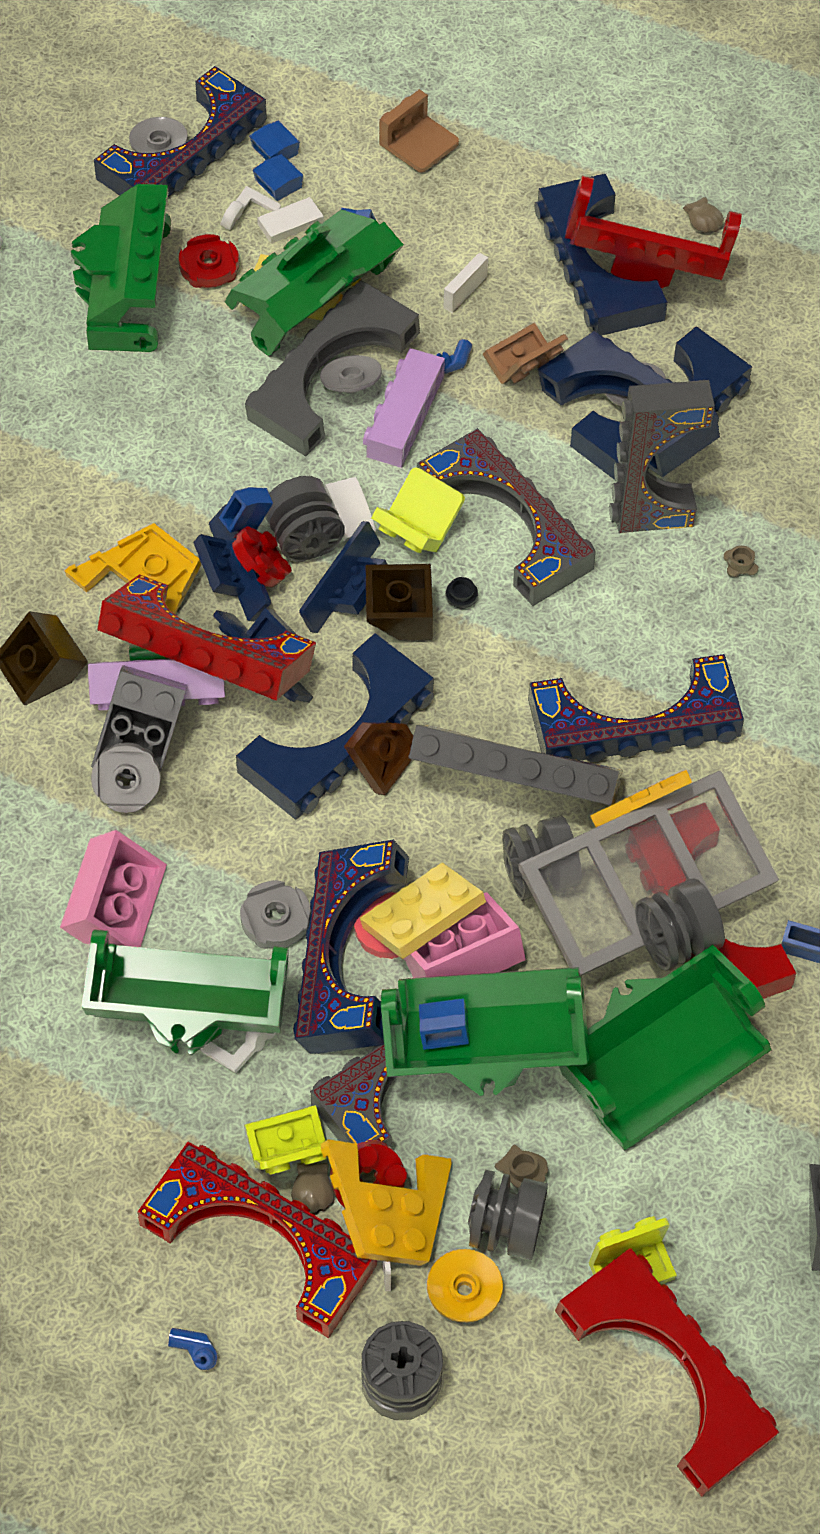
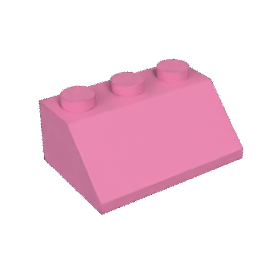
(114, 891)
(474, 945)

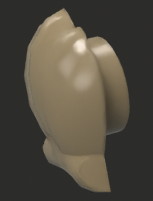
(704, 215)
(522, 1165)
(313, 1186)

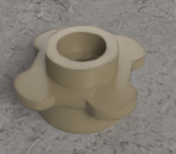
(743, 554)

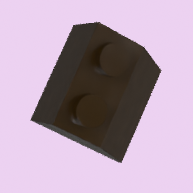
(400, 600)
(40, 657)

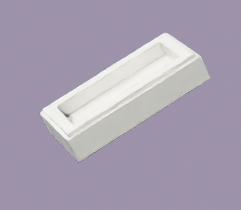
(289, 220)
(465, 282)

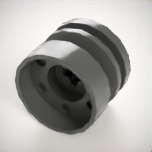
(304, 519)
(524, 845)
(679, 923)
(507, 1214)
(396, 1391)

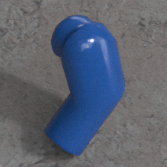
(459, 358)
(198, 1346)

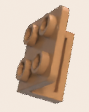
(413, 135)
(522, 353)

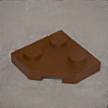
(380, 752)

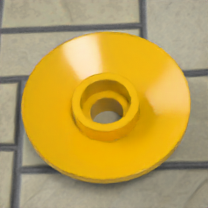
(469, 1269)

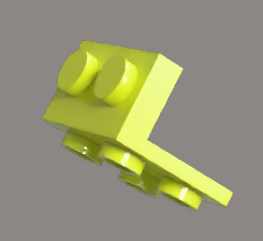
(421, 511)
(286, 1139)
(644, 1240)

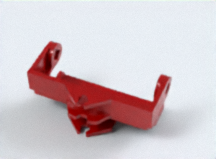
(645, 253)

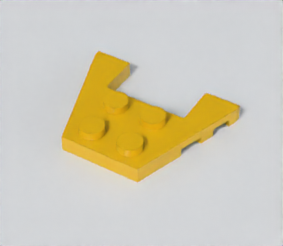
(146, 553)
(641, 798)
(384, 1219)

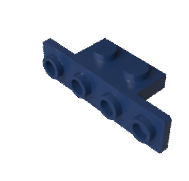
(226, 572)
(344, 582)
(265, 626)

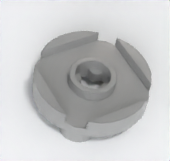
(111, 790)
(270, 932)

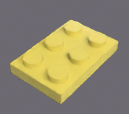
(422, 910)

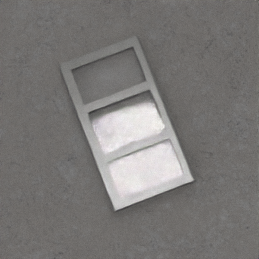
(595, 879)

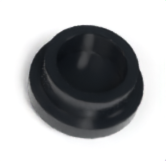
(461, 592)

